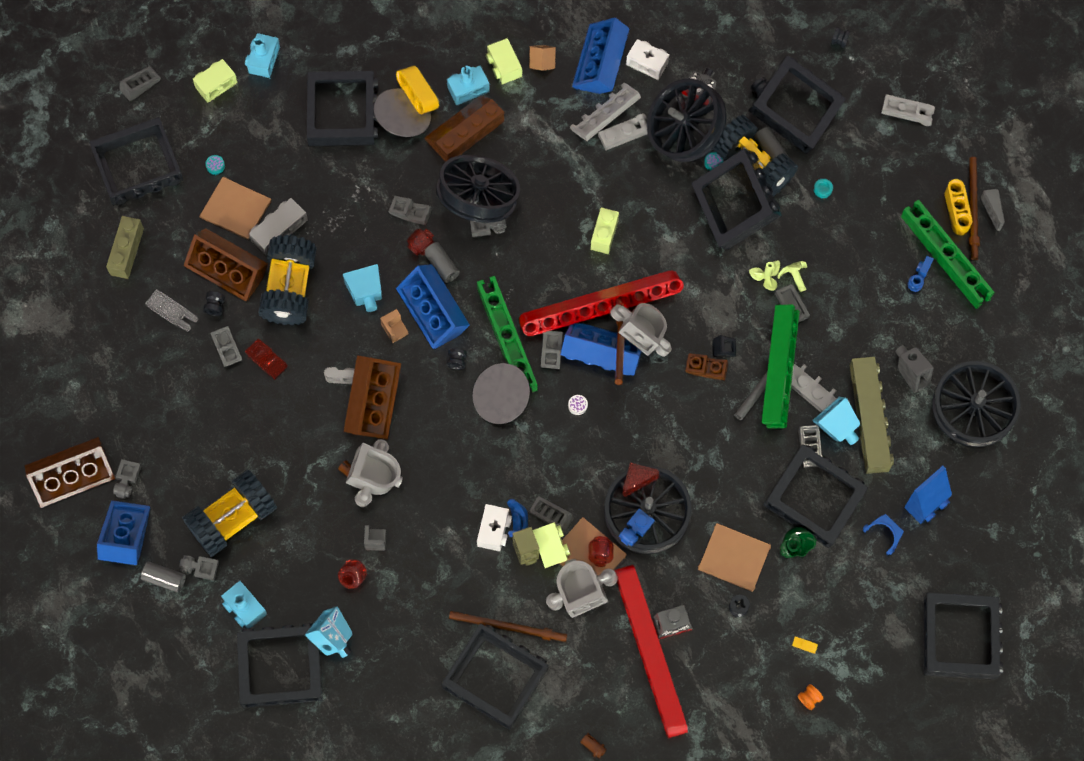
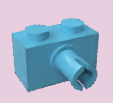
(262, 55)
(468, 84)
(244, 605)

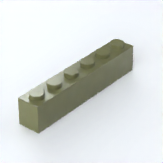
(870, 414)

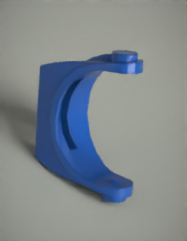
(517, 512)
(897, 531)

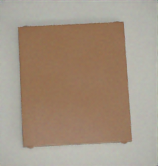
(235, 208)
(578, 542)
(734, 557)

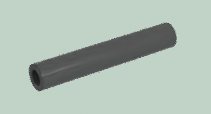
(752, 398)

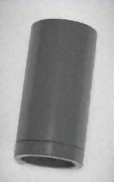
(769, 143)
(441, 262)
(163, 577)

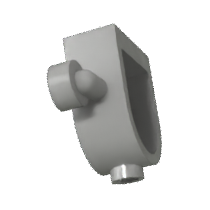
(643, 328)
(373, 471)
(580, 588)

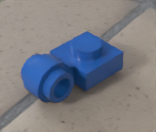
(922, 268)
(639, 525)

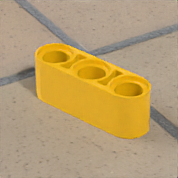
(417, 90)
(958, 215)

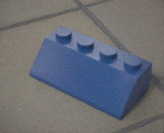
(601, 56)
(432, 305)
(598, 348)

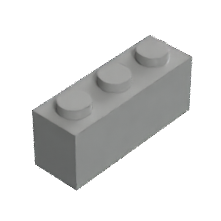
(282, 222)

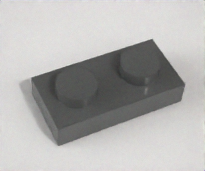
(788, 296)

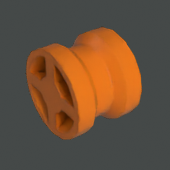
(810, 697)

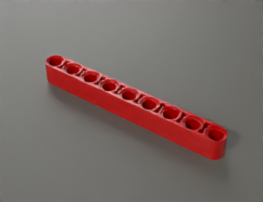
(592, 300)
(651, 652)

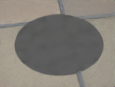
(399, 115)
(501, 393)

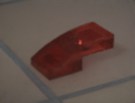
(266, 359)

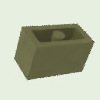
(526, 546)

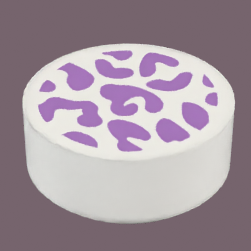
(577, 404)

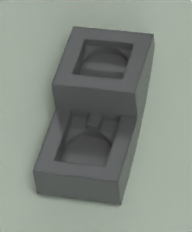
(407, 210)
(226, 346)
(551, 350)

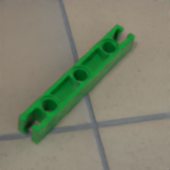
(956, 265)
(503, 324)
(780, 366)

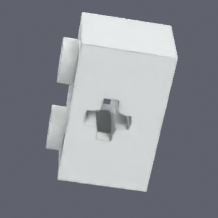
(647, 59)
(493, 539)

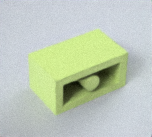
(504, 61)
(215, 80)
(604, 230)
(551, 544)

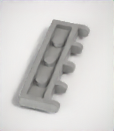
(606, 113)
(811, 389)

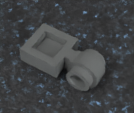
(483, 229)
(126, 473)
(204, 568)

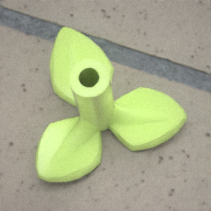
(771, 269)
(793, 269)

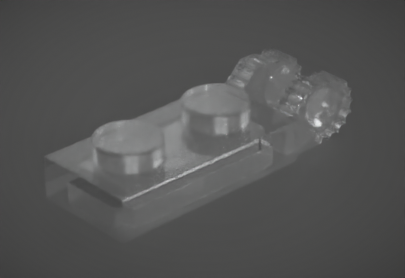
(170, 309)

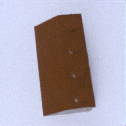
(466, 127)
(225, 264)
(372, 397)
(69, 472)

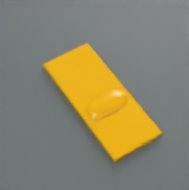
(805, 645)

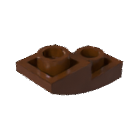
(706, 367)

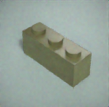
(125, 247)

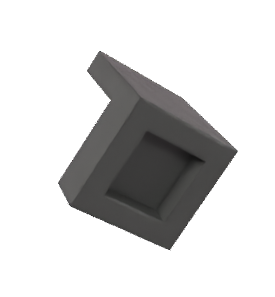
(374, 539)

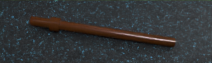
(974, 240)
(619, 356)
(545, 633)

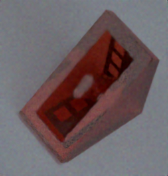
(638, 477)

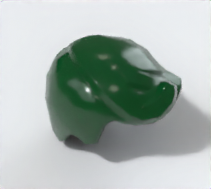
(797, 542)

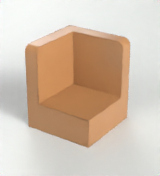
(542, 57)
(394, 326)

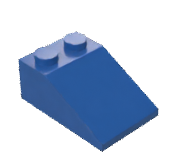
(930, 496)
(123, 533)

